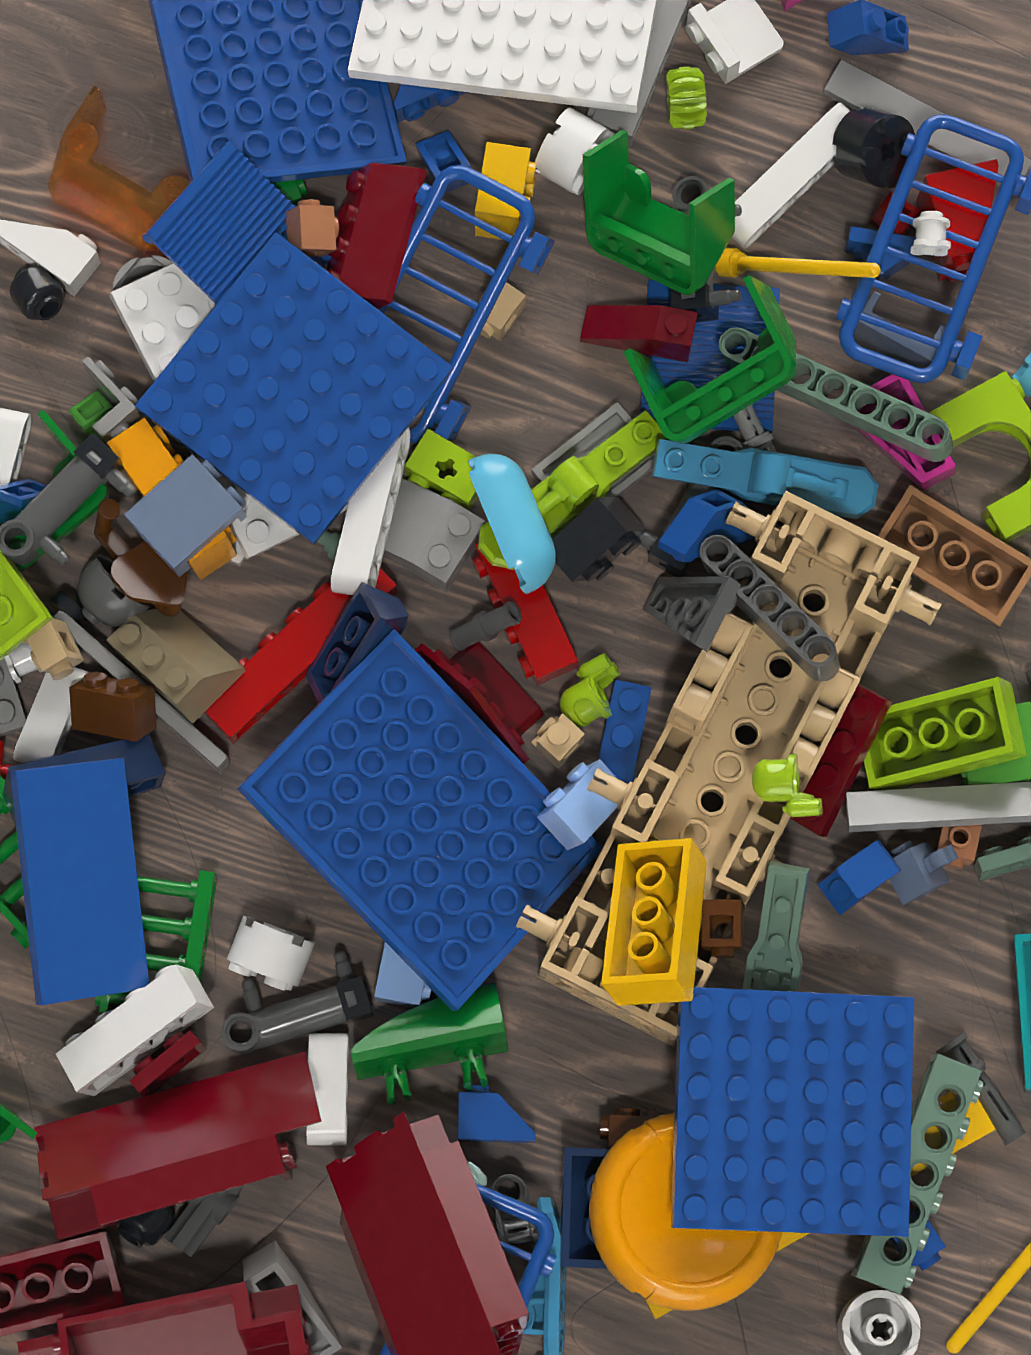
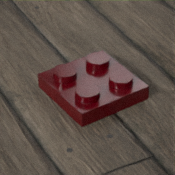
(154, 1073)

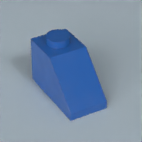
(490, 1119)

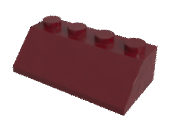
(375, 229)
(59, 1282)

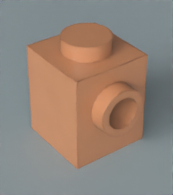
(312, 228)
(964, 841)

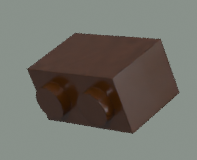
(113, 707)

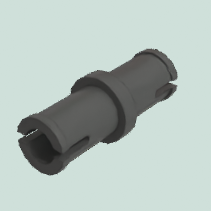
(485, 626)

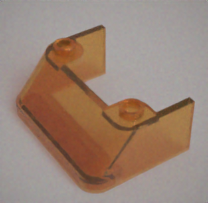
(99, 192)

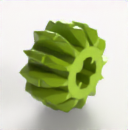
(686, 98)

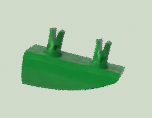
(433, 1037)

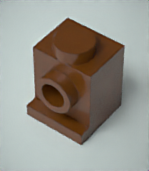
(716, 914)
(615, 1126)

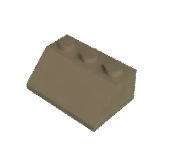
(176, 660)

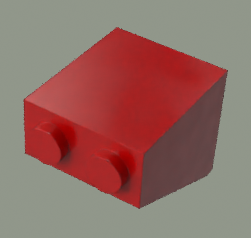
(962, 220)

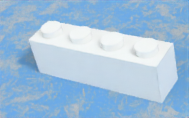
(134, 1029)

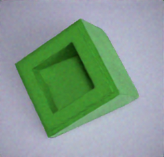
(90, 411)

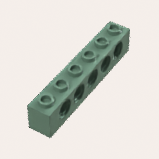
(965, 1085)

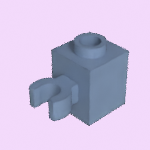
(920, 870)

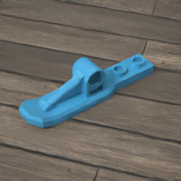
(766, 475)
(548, 1299)

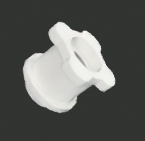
(931, 234)
(20, 662)

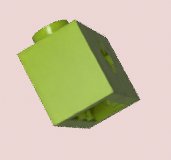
(437, 455)

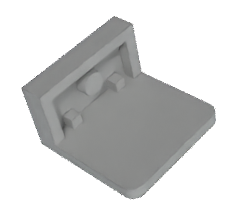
(124, 411)

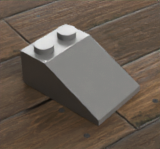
(431, 535)

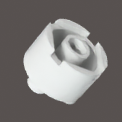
(561, 153)
(269, 952)
(880, 1306)

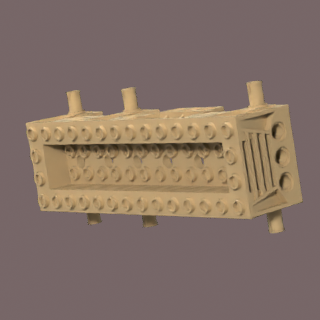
(698, 751)

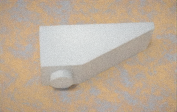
(56, 250)

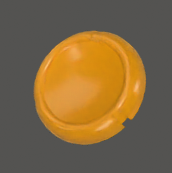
(635, 1235)

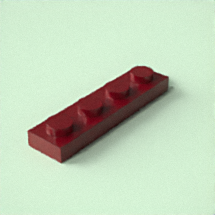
(844, 756)

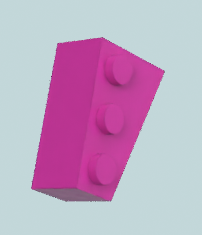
(917, 469)

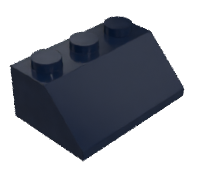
(358, 631)
(577, 1242)

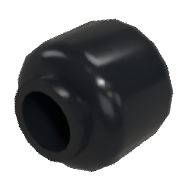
(37, 293)
(147, 1227)

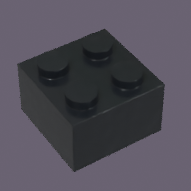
(596, 539)

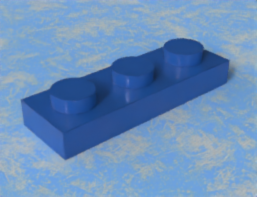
(624, 728)

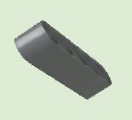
(775, 622)

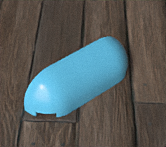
(514, 518)

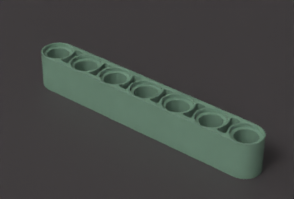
(854, 397)

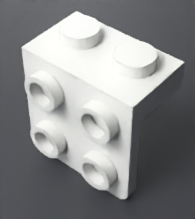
(733, 36)

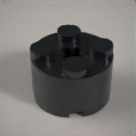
(871, 146)

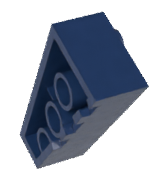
(141, 761)

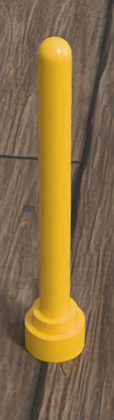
(736, 262)
(990, 1301)

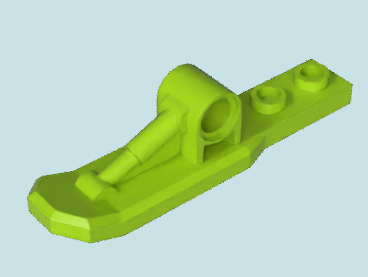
(584, 479)

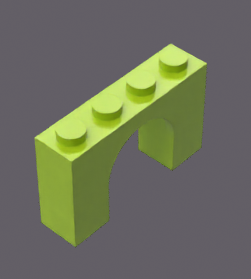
(995, 408)

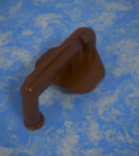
(139, 570)

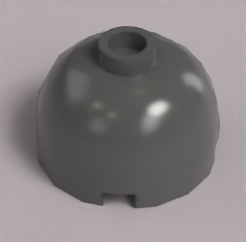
(101, 596)

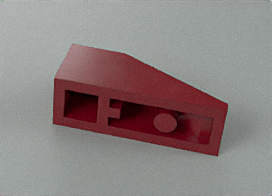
(644, 328)

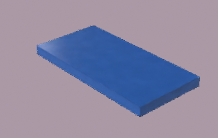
(79, 880)

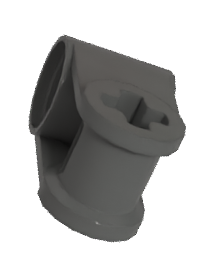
(507, 1222)

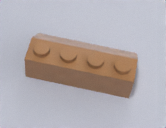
(958, 556)

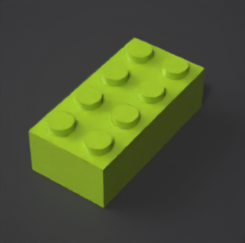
(945, 735)

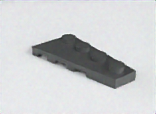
(693, 605)

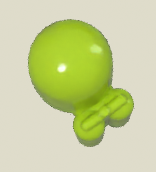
(587, 699)
(780, 782)

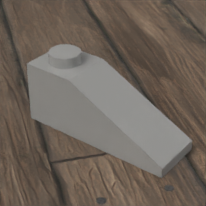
(272, 1269)

